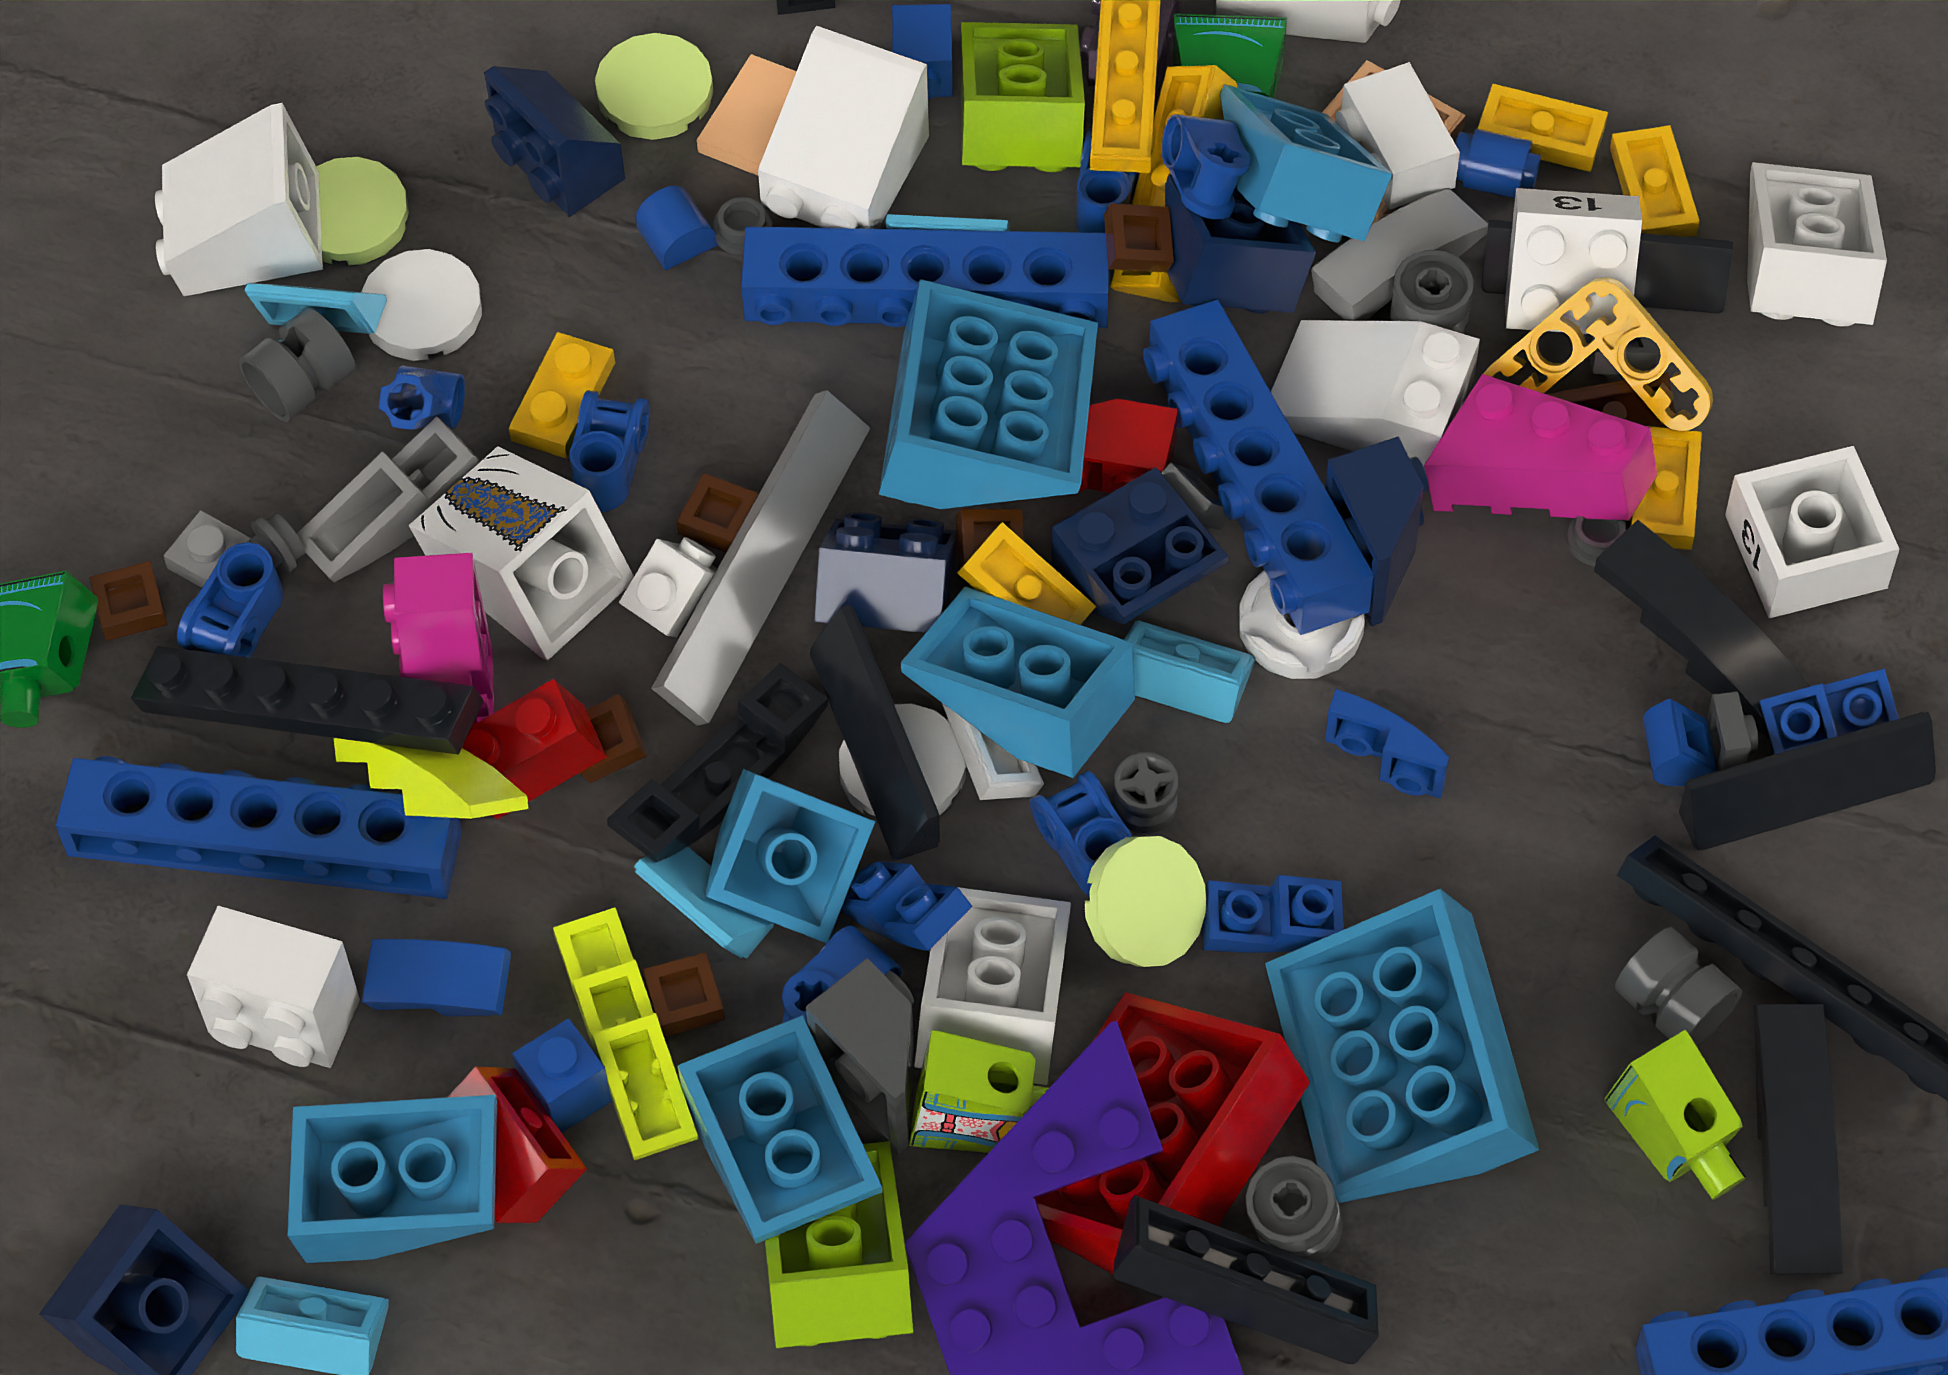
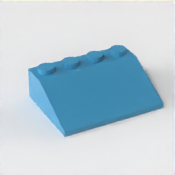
(987, 401)
(1402, 1051)

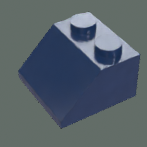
(1236, 258)
(1380, 502)
(144, 1297)

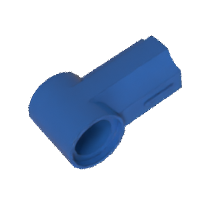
(421, 395)

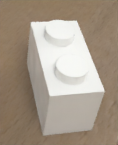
(1402, 131)

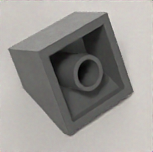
(868, 1047)

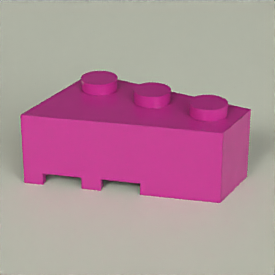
(1541, 454)
(441, 623)

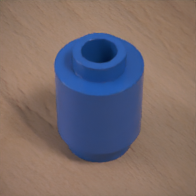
(1496, 163)

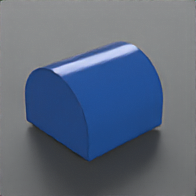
(674, 226)
(1677, 743)

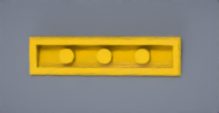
(1183, 92)

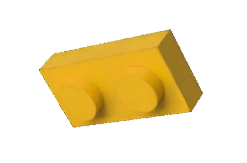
(1558, 129)
(1653, 170)
(553, 400)
(1672, 497)
(1016, 573)

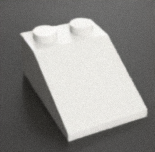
(1814, 245)
(1375, 382)
(998, 975)

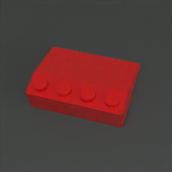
(1216, 1106)

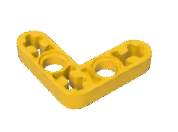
(1612, 341)

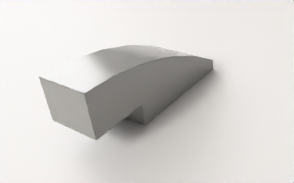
(1361, 274)
(384, 499)

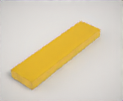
(1125, 86)

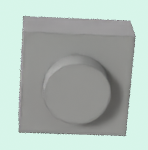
(200, 547)

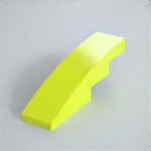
(435, 781)
(625, 1033)

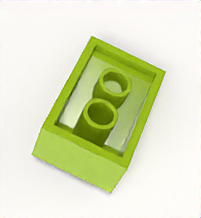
(1021, 96)
(844, 1270)

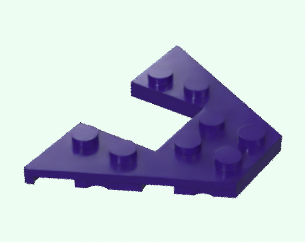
(992, 1264)

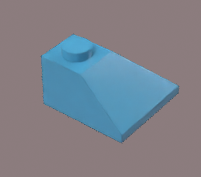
(786, 855)

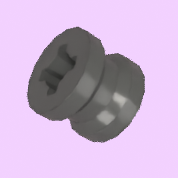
(1156, 781)

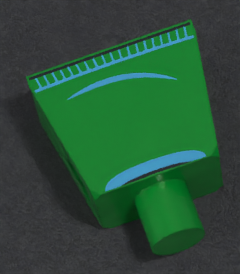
(1241, 46)
(42, 642)

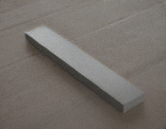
(760, 559)

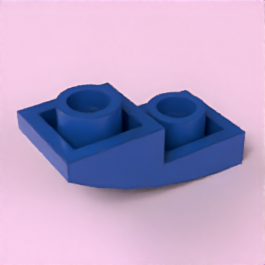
(1828, 710)
(1408, 756)
(901, 906)
(1271, 917)
(436, 976)

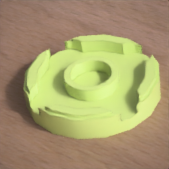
(654, 85)
(360, 210)
(1145, 901)

